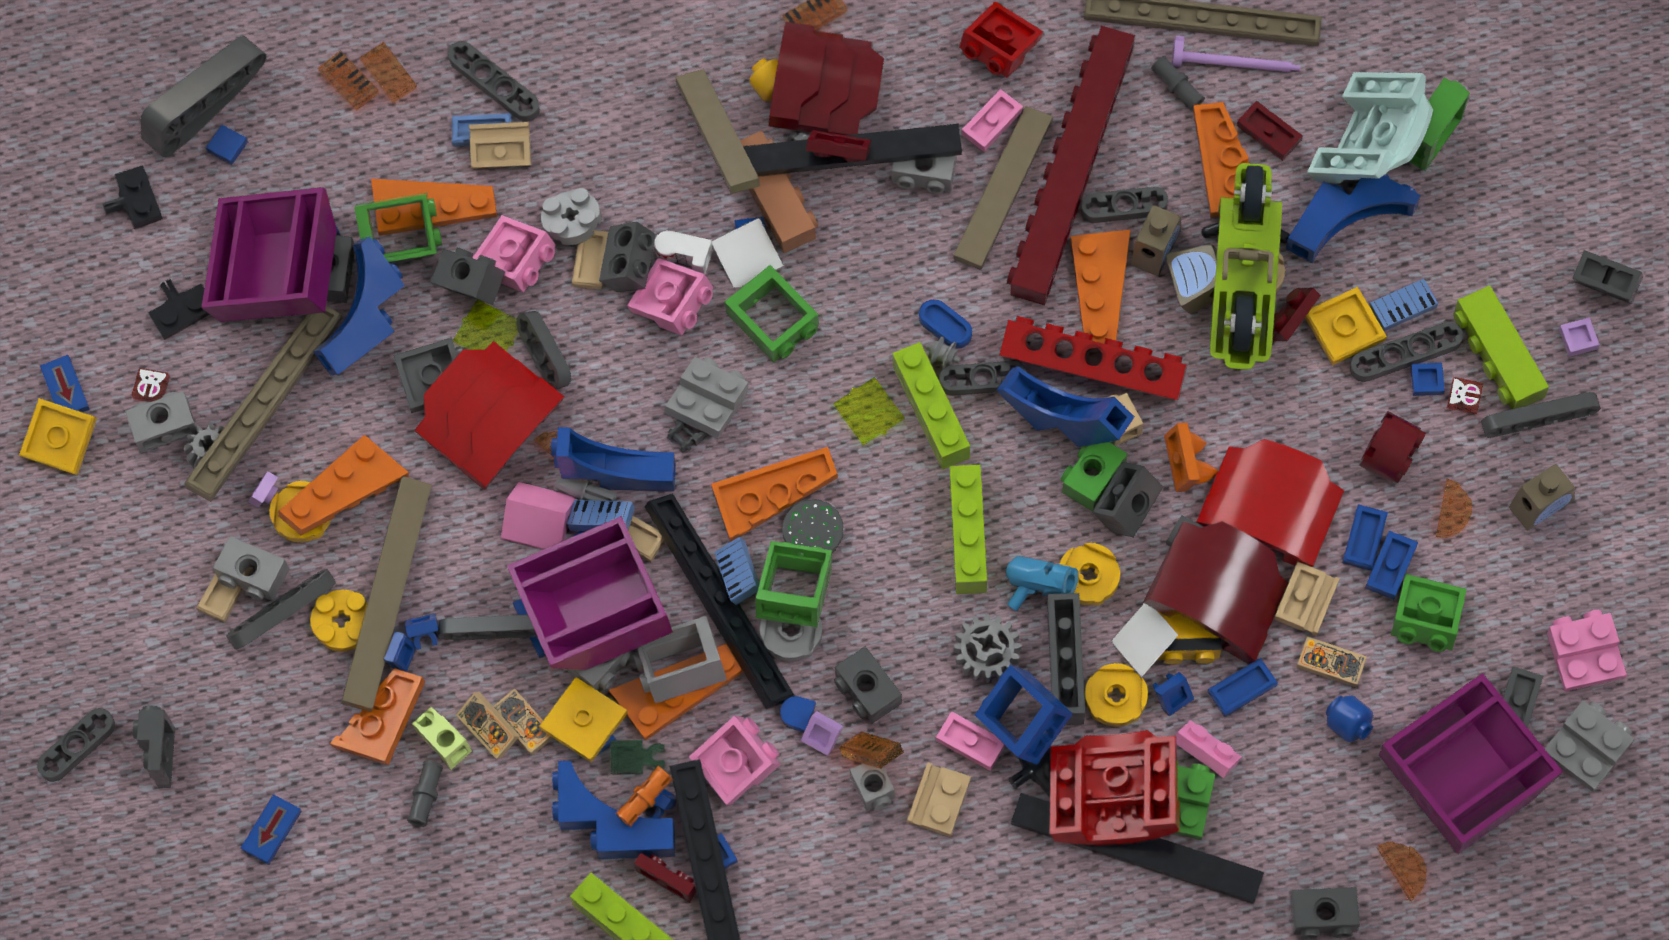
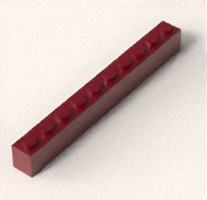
(1072, 165)

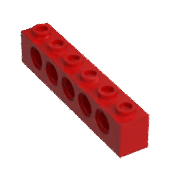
(1016, 347)

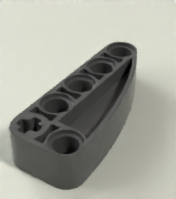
(200, 96)

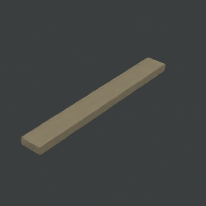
(1209, 19)
(261, 403)
(386, 594)

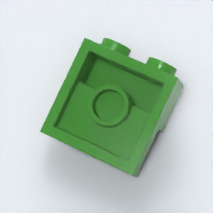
(1428, 613)
(1194, 795)

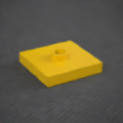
(1345, 326)
(58, 436)
(583, 719)

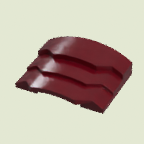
(824, 81)
(1220, 584)

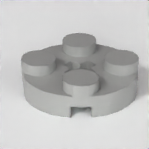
(568, 203)
(790, 648)

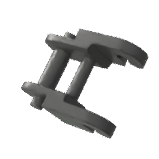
(694, 438)

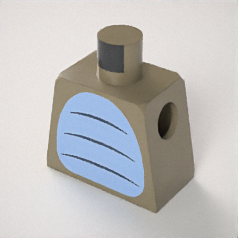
(1158, 235)
(1194, 276)
(1546, 494)

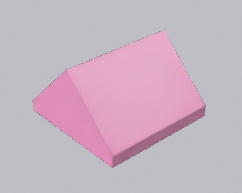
(536, 516)

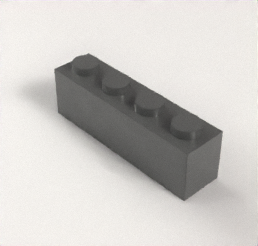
(1066, 653)

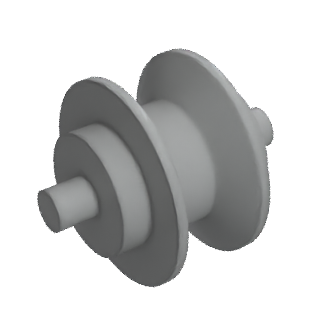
(943, 353)

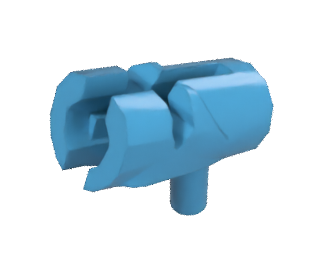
(1038, 575)

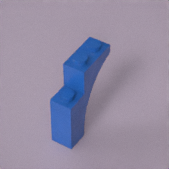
(1335, 209)
(365, 323)
(1079, 418)
(612, 466)
(613, 838)

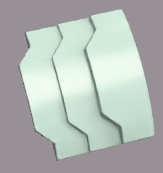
(1383, 130)

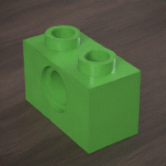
(1089, 489)

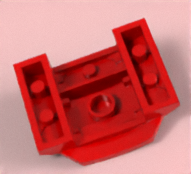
(484, 411)
(1275, 498)
(1114, 789)

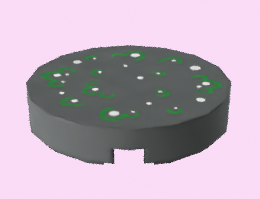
(813, 525)

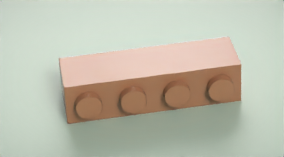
(782, 205)

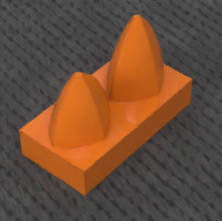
(1181, 451)

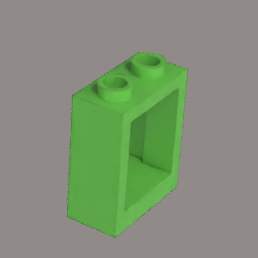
(1448, 110)
(428, 211)
(756, 290)
(791, 607)

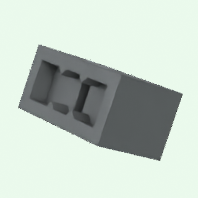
(627, 257)
(1608, 277)

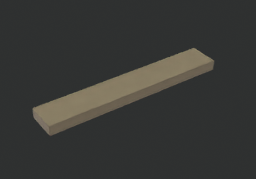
(717, 131)
(1003, 188)

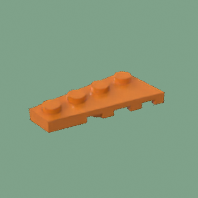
(1219, 152)
(453, 204)
(1100, 280)
(342, 485)
(765, 492)
(653, 717)

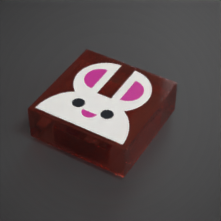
(150, 385)
(1464, 395)

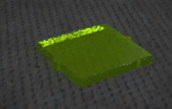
(484, 326)
(868, 411)

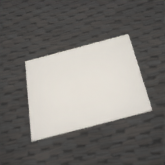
(746, 252)
(1144, 638)

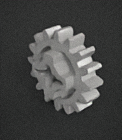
(998, 653)

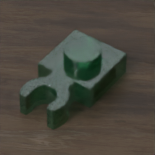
(629, 757)

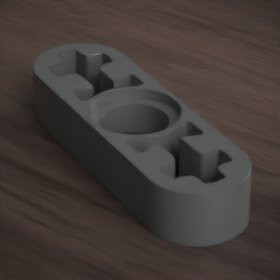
(1131, 194)
(543, 349)
(975, 388)
(53, 754)

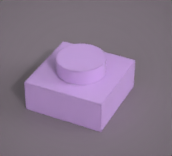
(1579, 337)
(264, 490)
(822, 733)

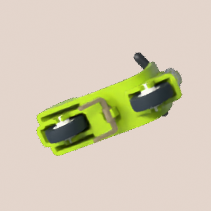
(1246, 269)

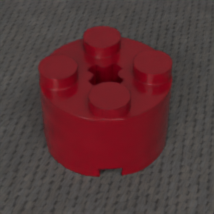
(1391, 446)

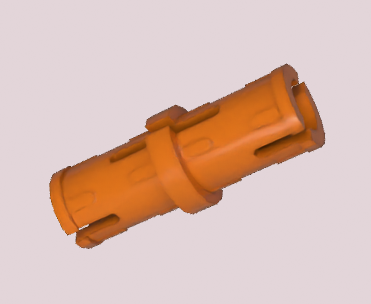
(644, 796)

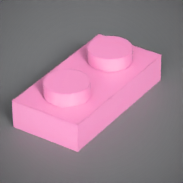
(992, 120)
(970, 741)
(1207, 749)

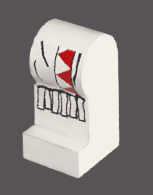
(684, 249)

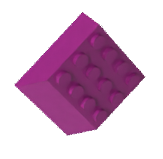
(270, 255)
(590, 597)
(1470, 763)

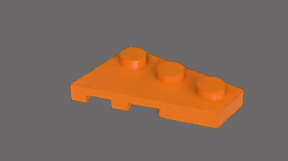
(378, 732)

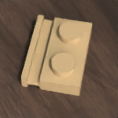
(500, 145)
(1306, 599)
(939, 799)

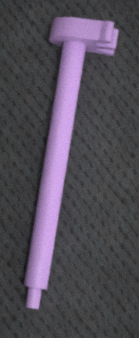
(1233, 61)

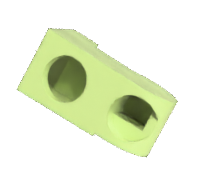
(442, 737)

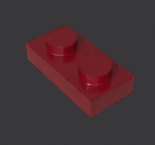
(1269, 130)
(848, 147)
(1293, 312)
(655, 870)

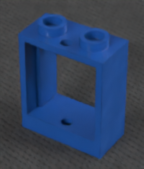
(1050, 717)

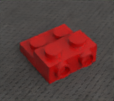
(999, 39)

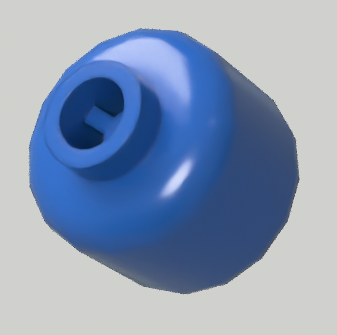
(1349, 718)

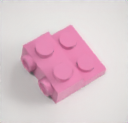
(518, 251)
(672, 296)
(1586, 650)
(736, 758)

